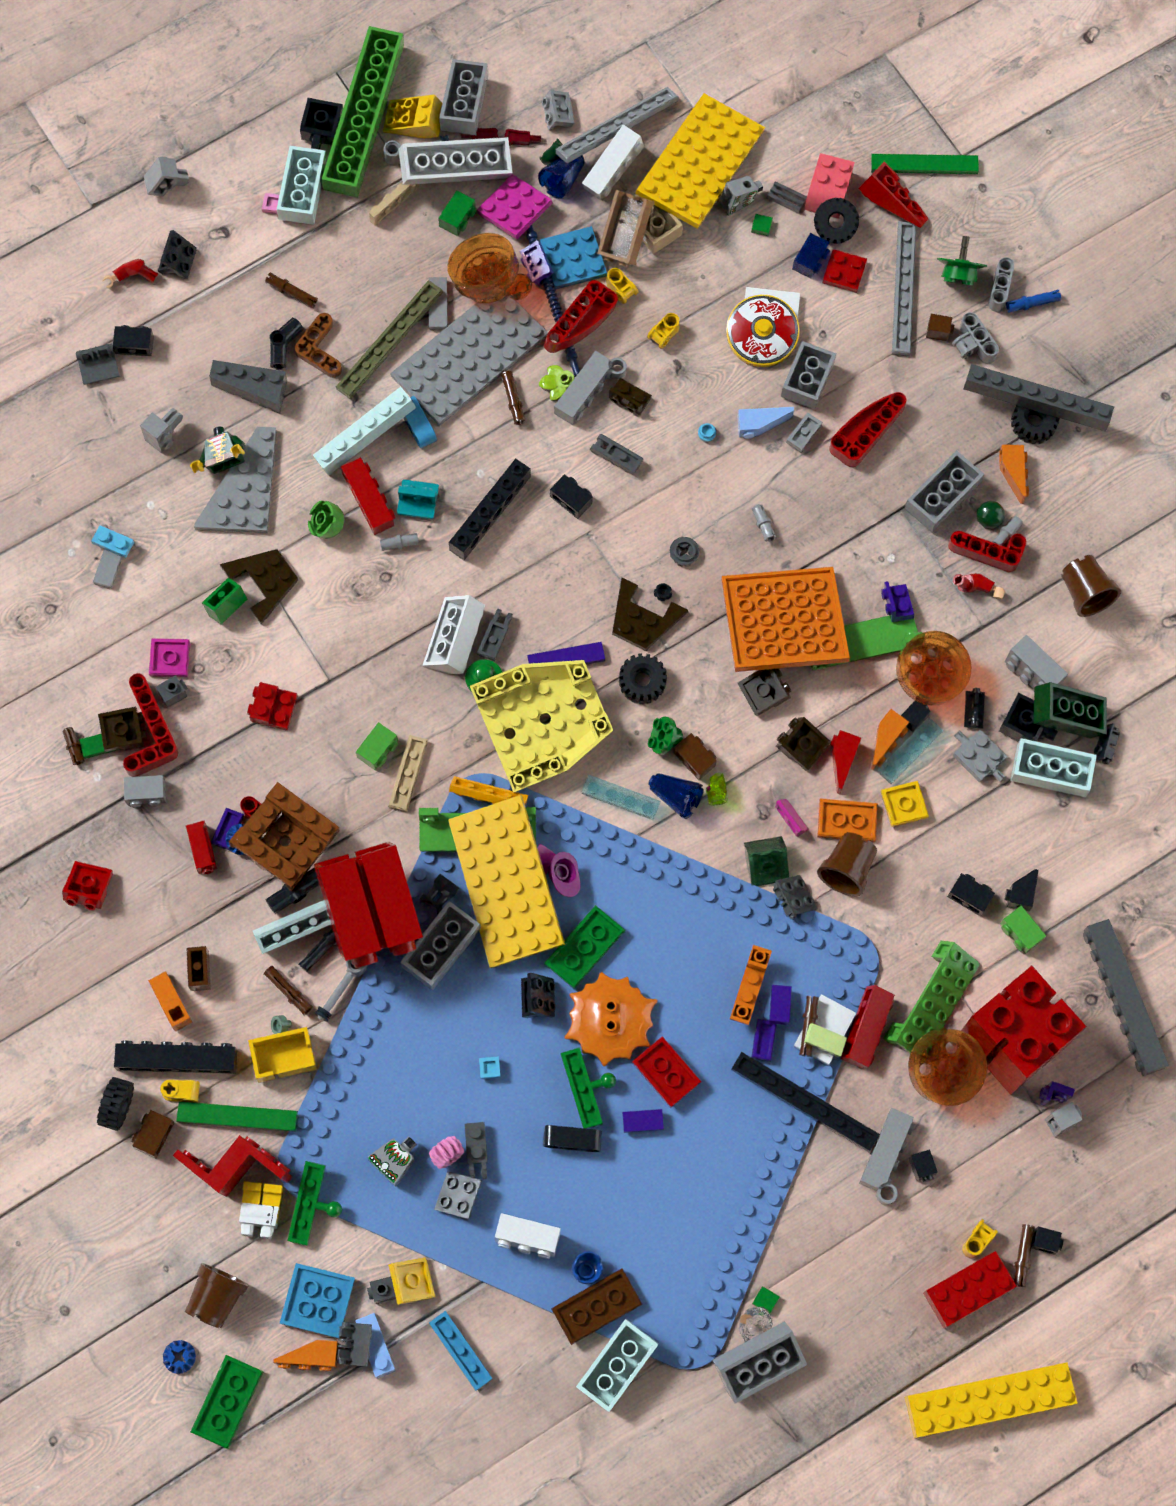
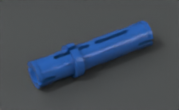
(1031, 301)

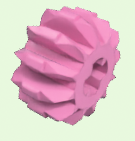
(446, 1152)

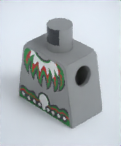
(739, 194)
(393, 1159)

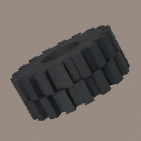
(823, 215)
(1033, 432)
(642, 665)
(115, 1103)

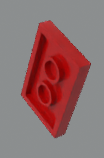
(666, 1072)

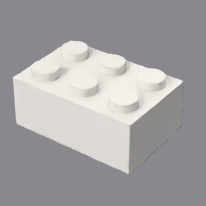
(527, 1236)

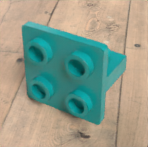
(417, 499)

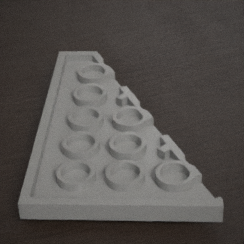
(245, 492)

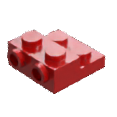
(272, 706)
(87, 885)

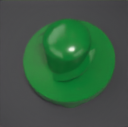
(481, 671)
(664, 735)

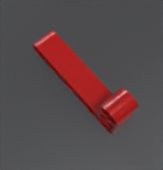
(155, 726)

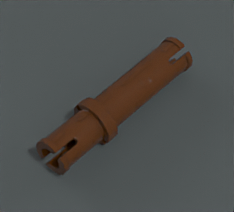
(285, 287)
(515, 404)
(304, 1007)
(810, 1016)
(1022, 1264)

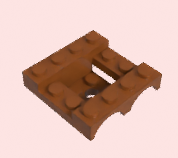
(301, 823)

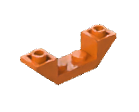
(750, 985)

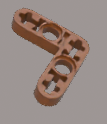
(312, 347)

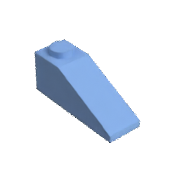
(758, 421)
(379, 1354)

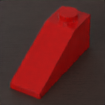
(843, 755)

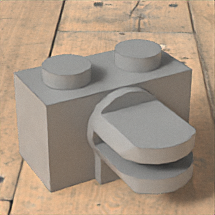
(164, 176)
(159, 431)

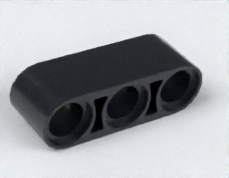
(572, 1138)

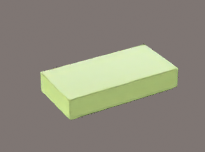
(825, 1040)

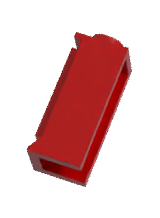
(201, 847)

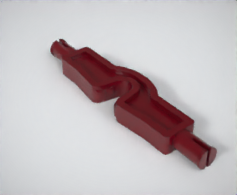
(515, 137)

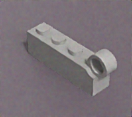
(586, 385)
(885, 1154)

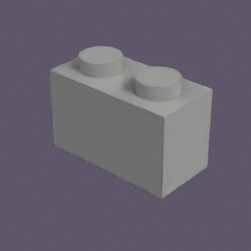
(144, 790)
(1064, 1119)

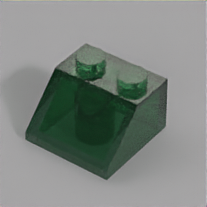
(766, 860)

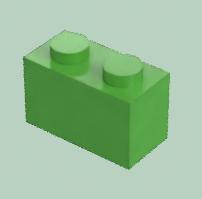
(377, 746)
(1022, 930)

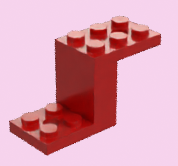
(233, 1165)

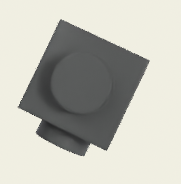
(172, 691)
(381, 1290)

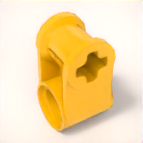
(623, 287)
(662, 332)
(184, 1090)
(981, 1237)

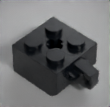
(320, 122)
(1017, 728)

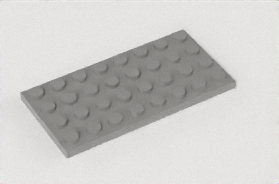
(468, 356)

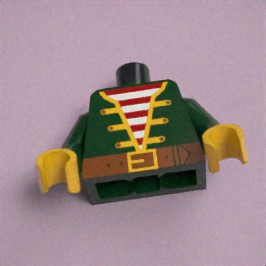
(220, 452)

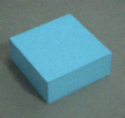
(489, 1067)

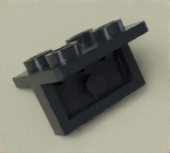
(177, 256)
(537, 996)

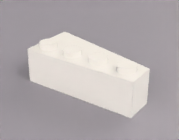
(613, 162)

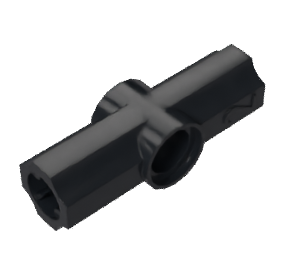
(285, 897)

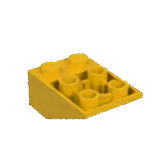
(414, 116)

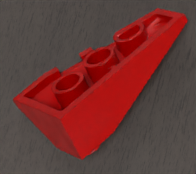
(888, 193)

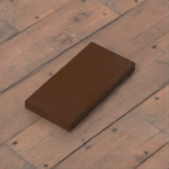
(596, 1306)

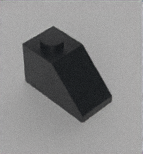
(1022, 891)

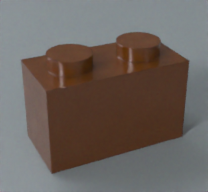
(695, 756)
(198, 968)
(152, 1134)

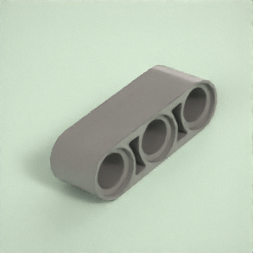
(1004, 277)

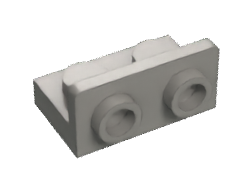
(558, 109)

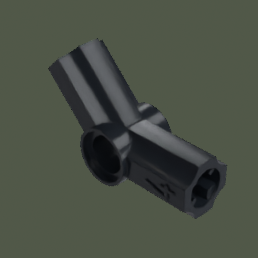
(279, 350)

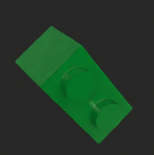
(457, 213)
(224, 600)

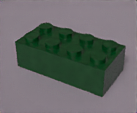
(1070, 710)

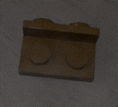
(629, 396)

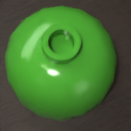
(326, 520)

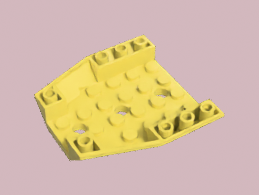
(518, 701)

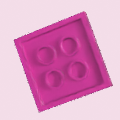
(514, 206)

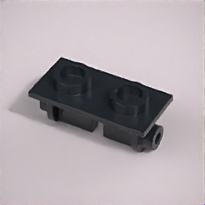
(974, 708)
(1103, 749)

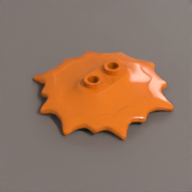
(592, 1016)

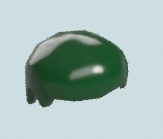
(550, 154)
(990, 514)

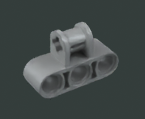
(969, 344)

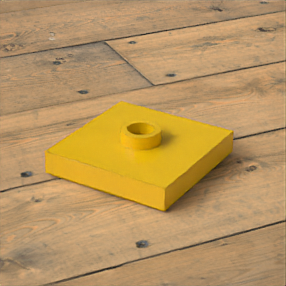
(904, 803)
(411, 1280)

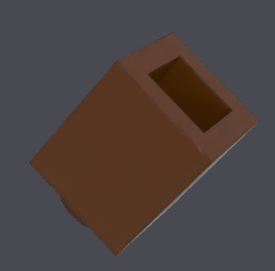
(939, 327)

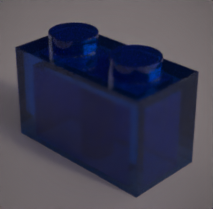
(811, 255)

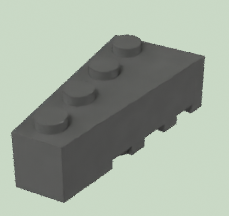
(251, 383)

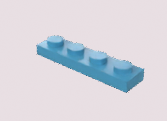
(460, 1350)

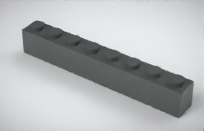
(1038, 397)
(1125, 997)

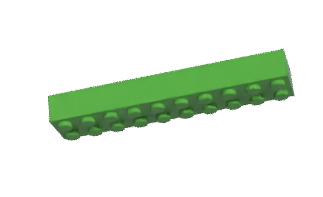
(363, 111)

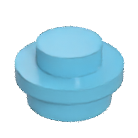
(707, 432)

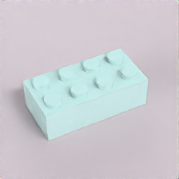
(301, 185)
(1053, 767)
(617, 1365)

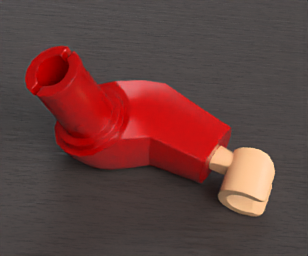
(131, 268)
(974, 582)

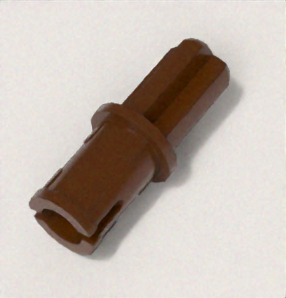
(73, 746)

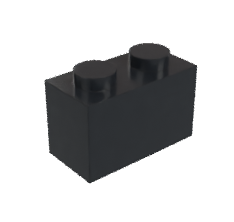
(133, 340)
(571, 496)
(971, 894)

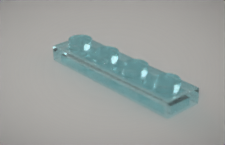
(910, 750)
(620, 797)

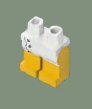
(258, 1215)

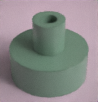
(280, 1024)

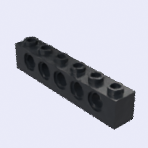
(489, 509)

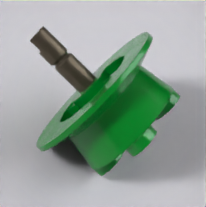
(961, 268)

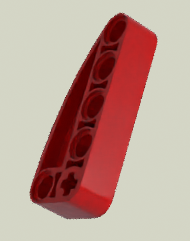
(587, 316)
(860, 426)

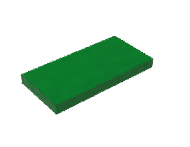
(584, 947)
(226, 1401)

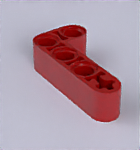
(985, 547)

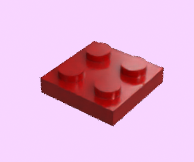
(844, 270)

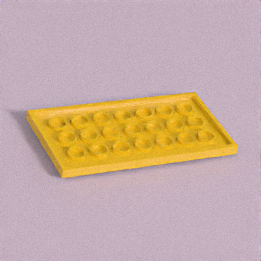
(700, 160)
(506, 881)

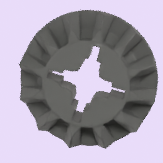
(683, 543)

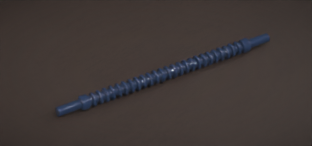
(570, 352)

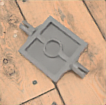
(979, 755)

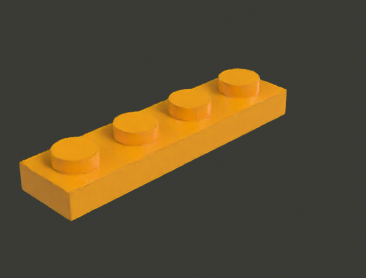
(482, 791)

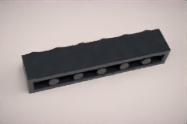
(175, 1058)

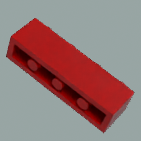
(367, 495)
(867, 1026)

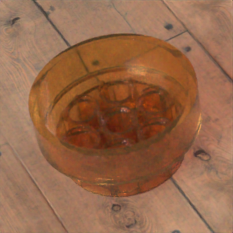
(484, 267)
(946, 649)
(969, 1077)

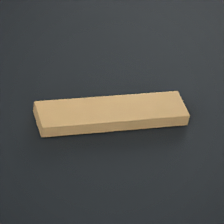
(408, 773)

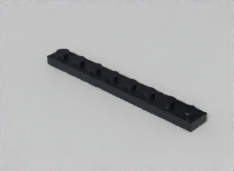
(805, 1102)

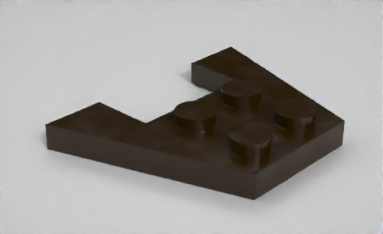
(270, 575)
(638, 624)

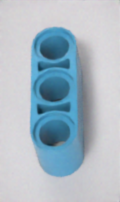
(420, 426)

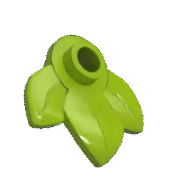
(554, 382)

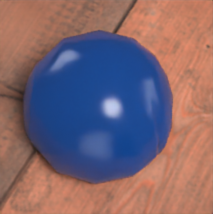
(587, 1267)

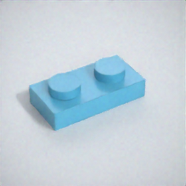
(112, 541)

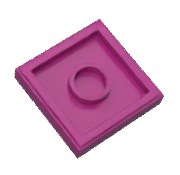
(169, 657)

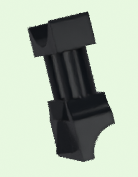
(445, 888)

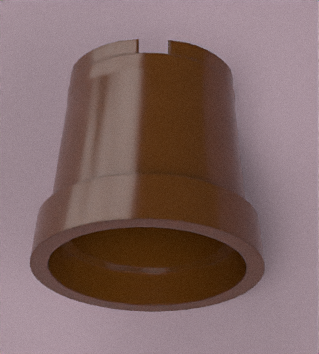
(1089, 586)
(848, 865)
(214, 1295)

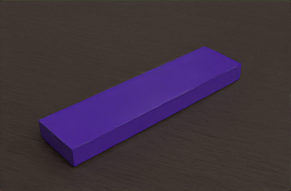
(590, 653)

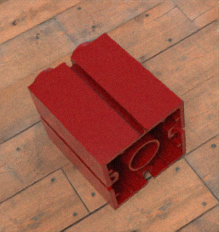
(369, 903)
(1023, 1029)

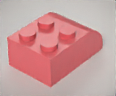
(829, 181)

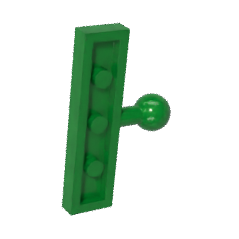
(583, 1089)
(308, 1203)

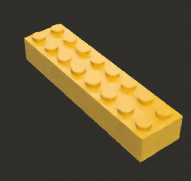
(990, 1400)

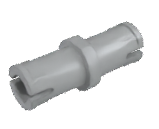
(763, 523)
(1008, 531)
(399, 541)

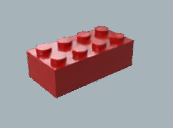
(969, 1289)

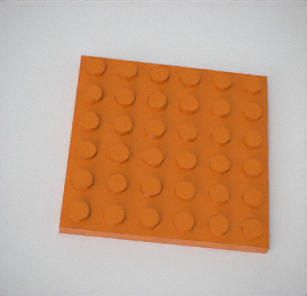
(784, 619)

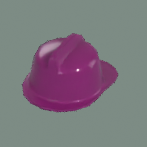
(565, 874)

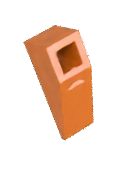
(1012, 465)
(888, 732)
(170, 1001)
(316, 1354)

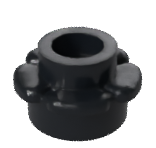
(663, 587)

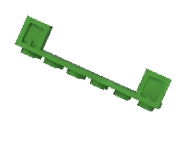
(876, 638)
(436, 833)
(938, 996)

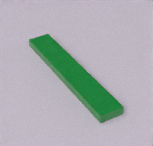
(927, 163)
(237, 1116)

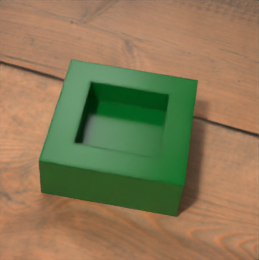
(761, 224)
(766, 1299)

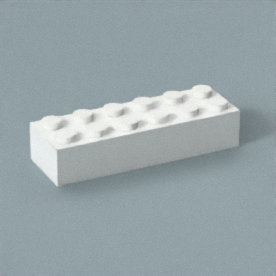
(455, 161)

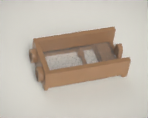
(625, 228)

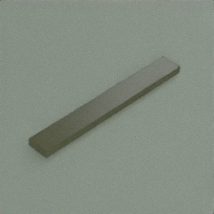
(389, 339)

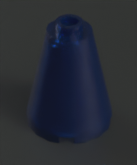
(560, 176)
(677, 793)

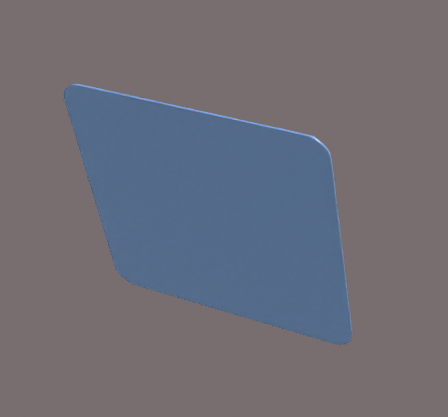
(667, 1205)

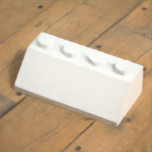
(454, 634)

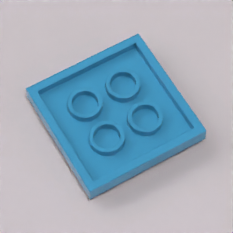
(574, 257)
(317, 1300)

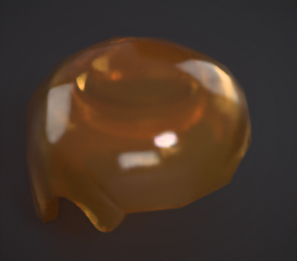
(521, 288)

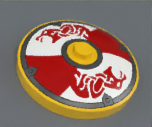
(762, 330)

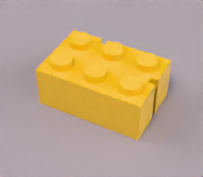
(282, 1054)

